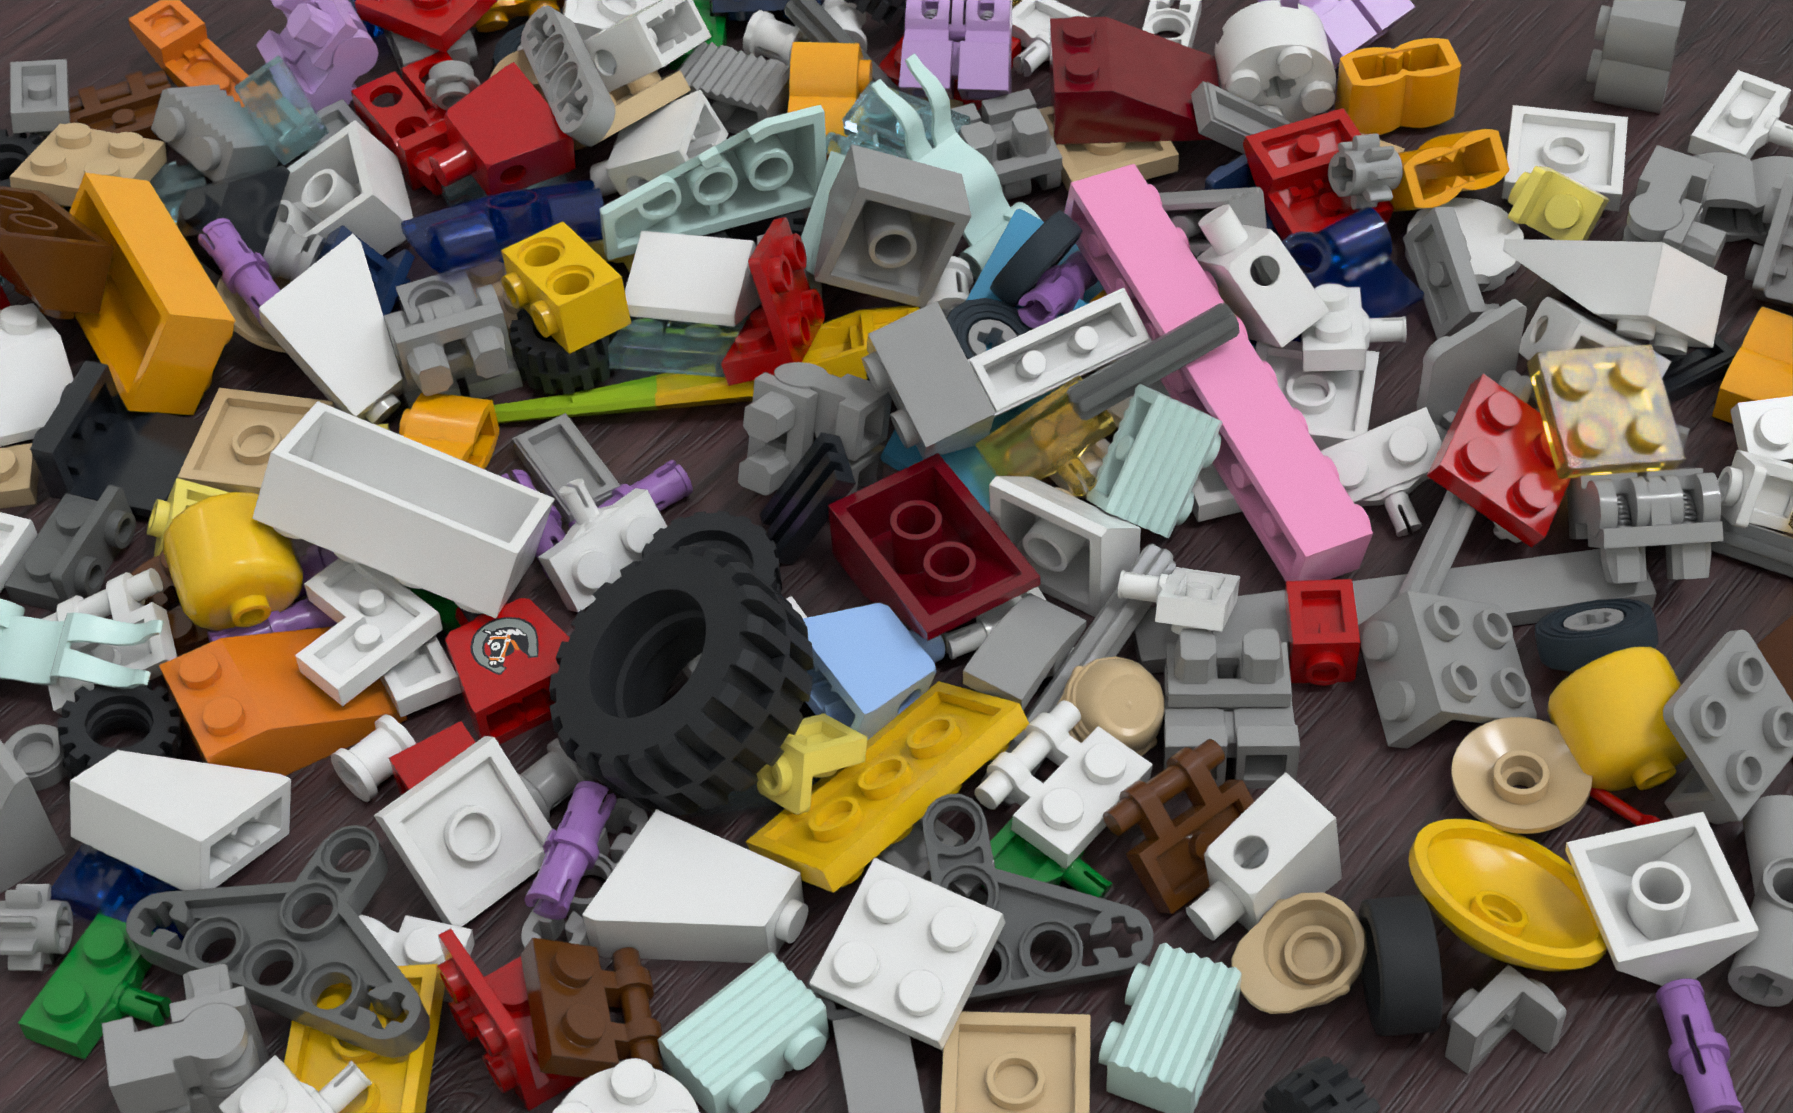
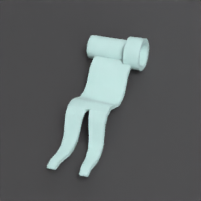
(982, 185)
(41, 652)

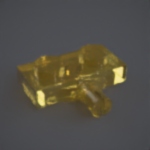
(1047, 441)

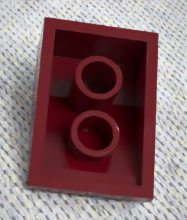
(1122, 83)
(927, 549)

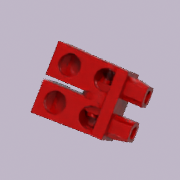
(412, 126)

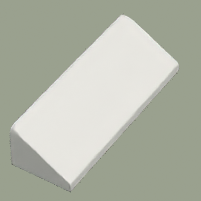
(1059, 351)

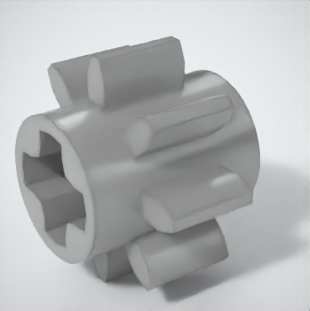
(1365, 171)
(33, 927)

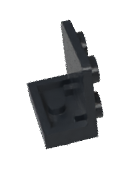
(100, 443)

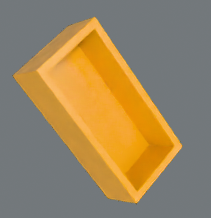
(159, 309)

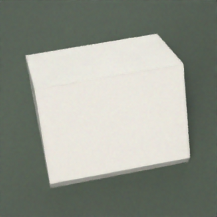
(692, 279)
(1663, 898)

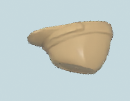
(1118, 699)
(1301, 954)

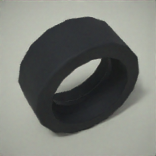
(1401, 966)

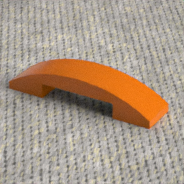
(182, 48)

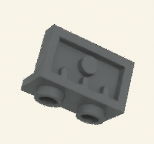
(73, 550)

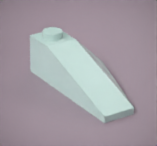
(737, 182)

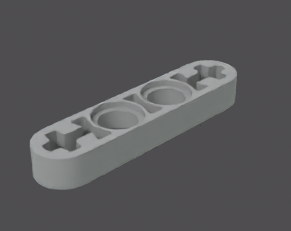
(568, 76)

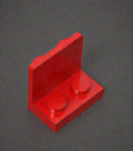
(789, 313)
(500, 1016)

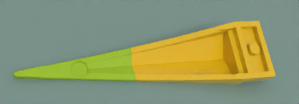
(835, 348)

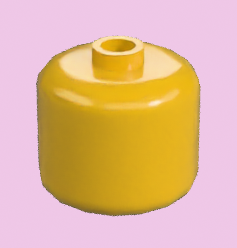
(230, 565)
(1616, 720)

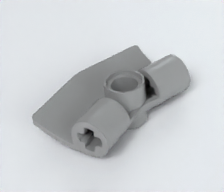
(1765, 966)

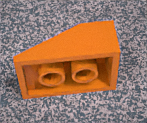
(257, 709)

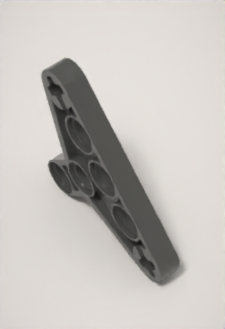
(1029, 912)
(267, 931)

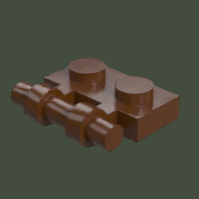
(121, 106)
(1173, 853)
(571, 1009)

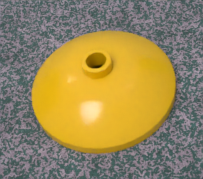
(1505, 895)

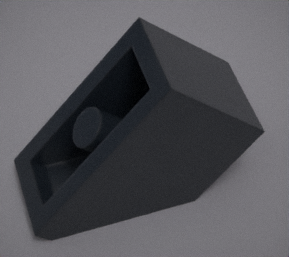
(245, 199)

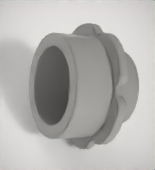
(450, 82)

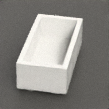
(402, 509)

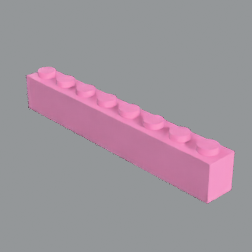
(1265, 447)

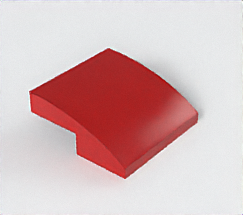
(1293, 172)

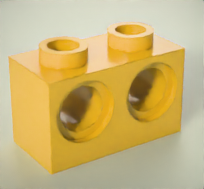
(565, 287)

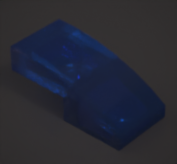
(106, 886)

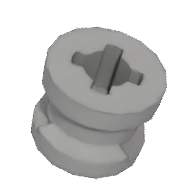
(290, 252)

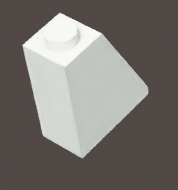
(338, 333)
(179, 816)
(695, 899)

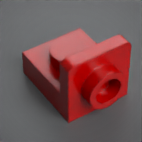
(1322, 631)

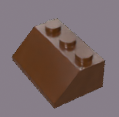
(51, 254)

